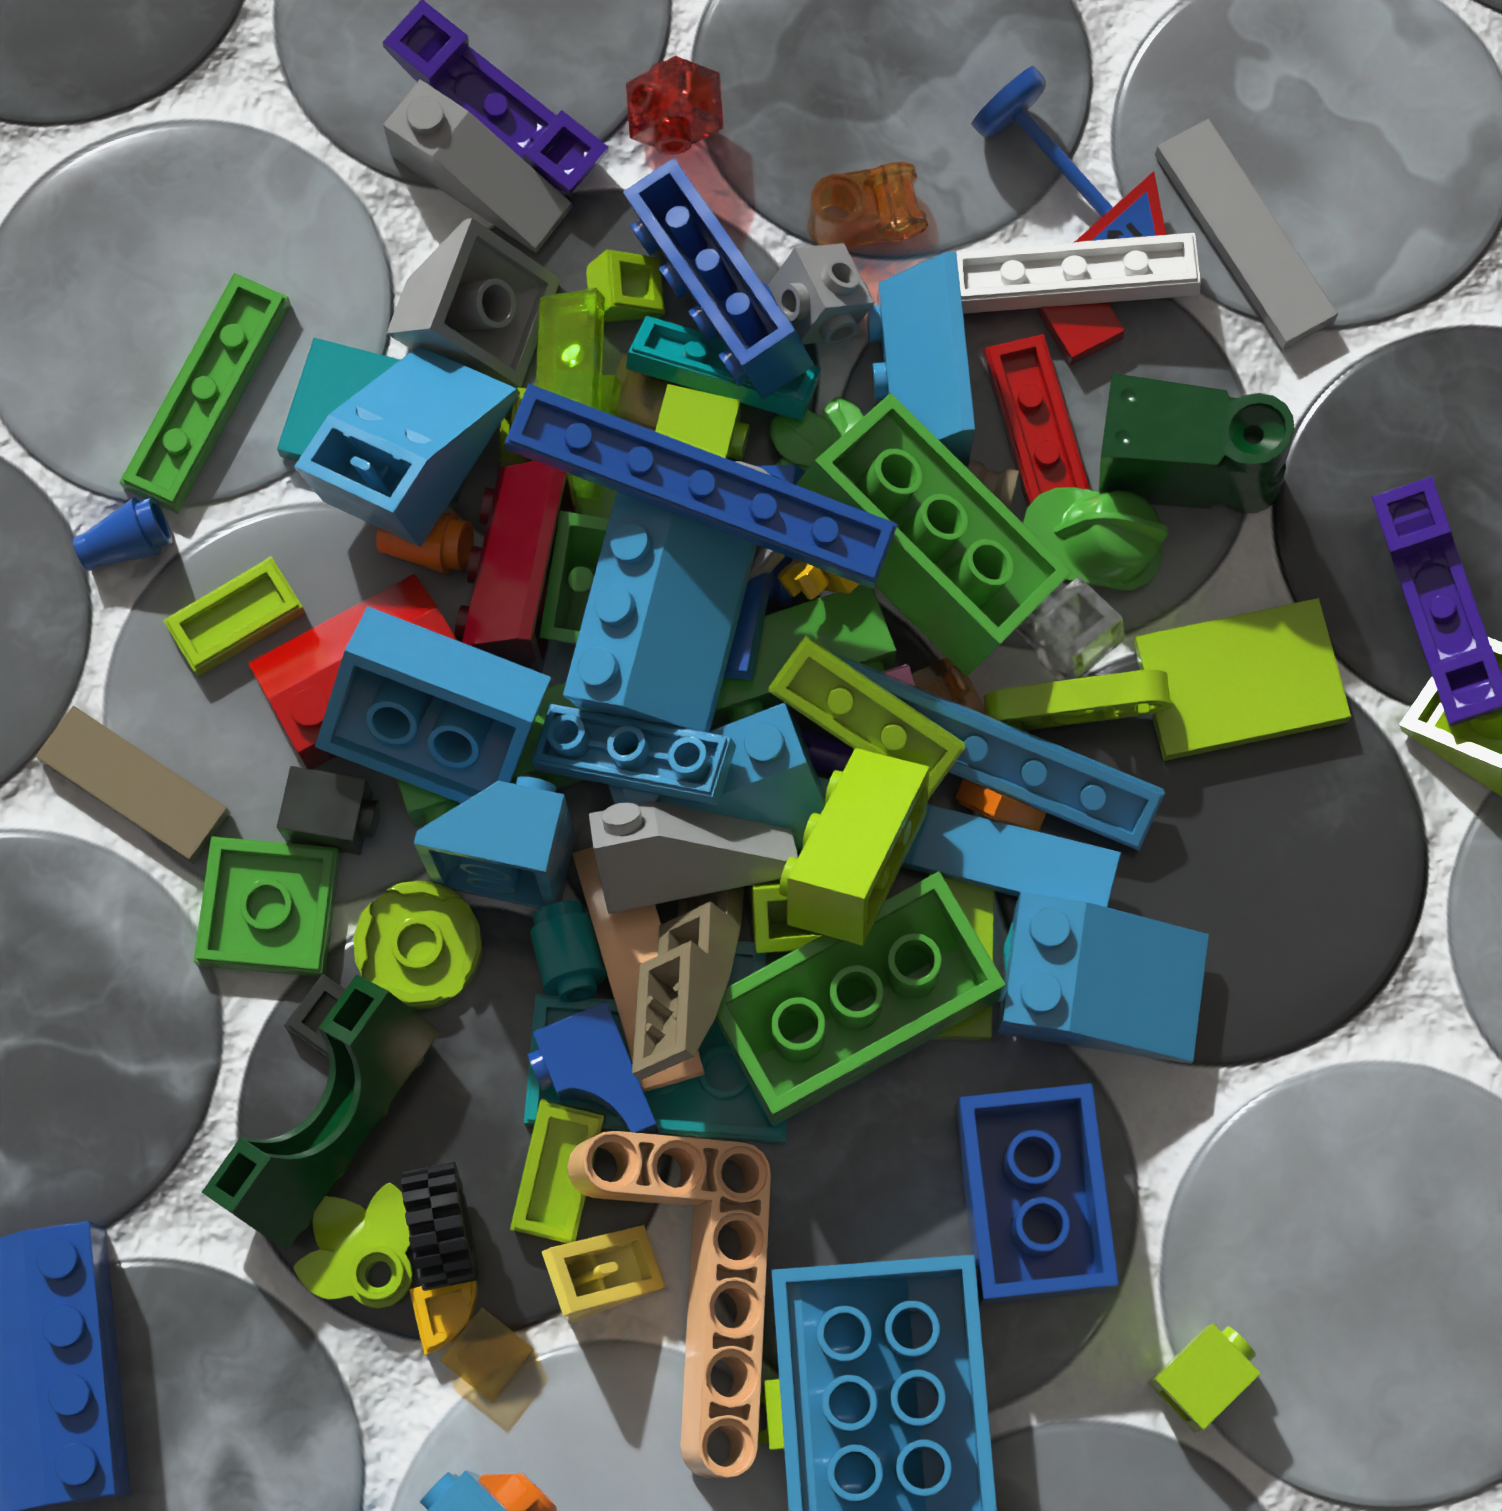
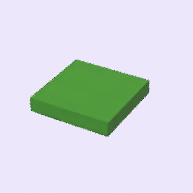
(267, 907)

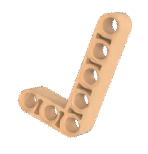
(709, 1275)

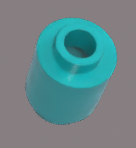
(567, 951)

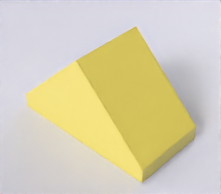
(603, 1272)

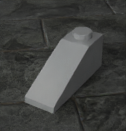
(473, 166)
(676, 852)

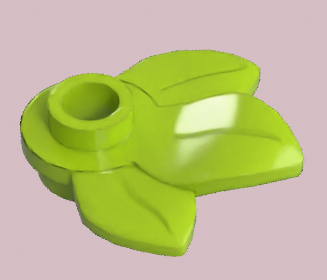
(355, 1241)

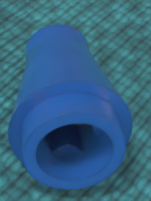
(125, 535)

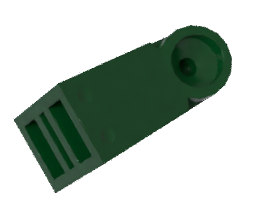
(1194, 445)

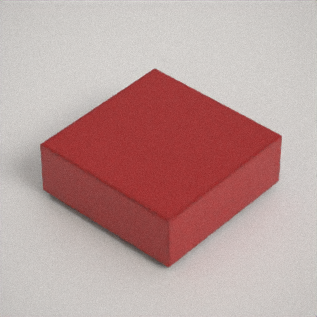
(1082, 328)

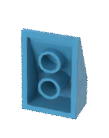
(1102, 979)

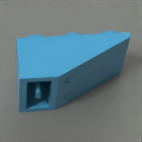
(406, 442)

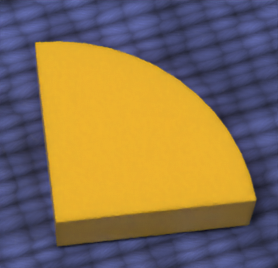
(443, 1313)

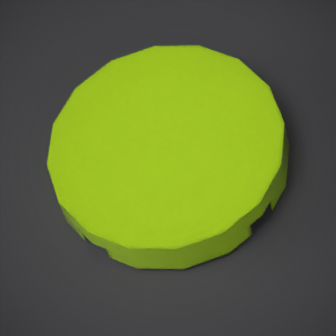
(419, 944)

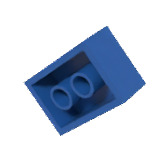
(1036, 1194)

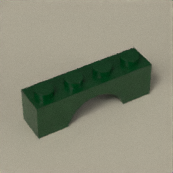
(371, 1052)

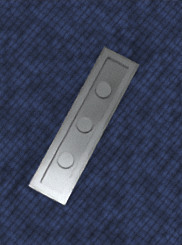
(1246, 234)

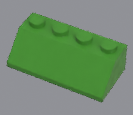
(958, 553)
(852, 1008)

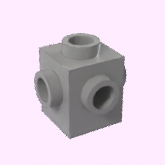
(821, 293)

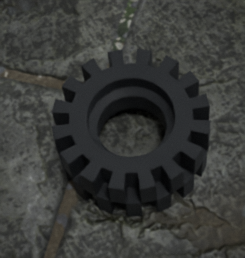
(439, 1226)

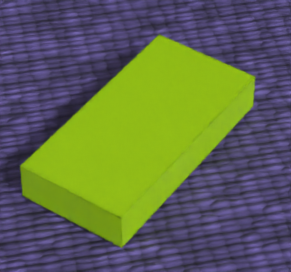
(234, 616)
(546, 1198)

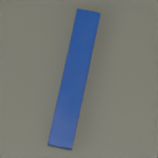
(700, 486)

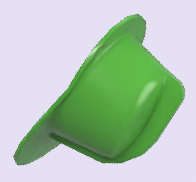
(1099, 535)

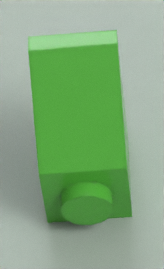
(571, 574)

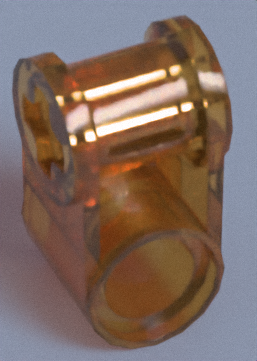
(879, 206)

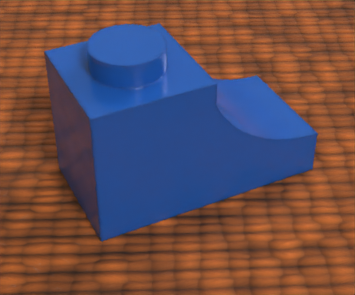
(589, 1062)

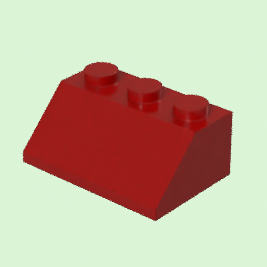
(304, 670)

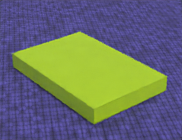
(1245, 679)

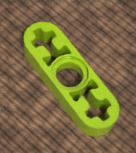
(1080, 700)

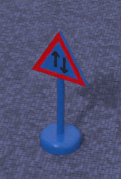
(1133, 216)

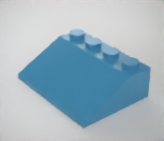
(884, 1386)

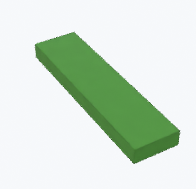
(205, 393)

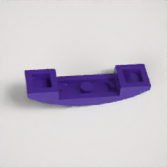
(441, 56)
(1440, 601)

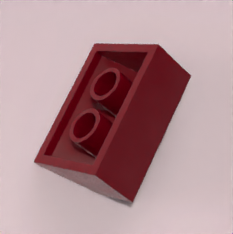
(515, 563)

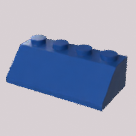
(59, 1371)

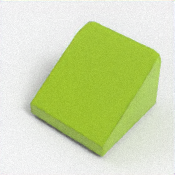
(629, 285)

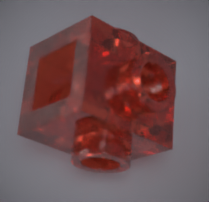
(674, 105)

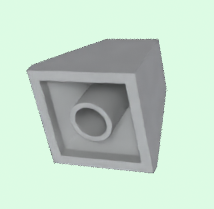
(475, 304)

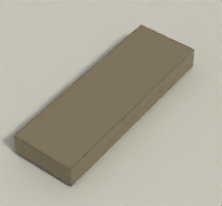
(133, 784)

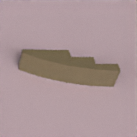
(686, 980)

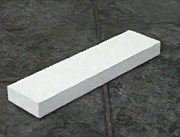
(1079, 273)

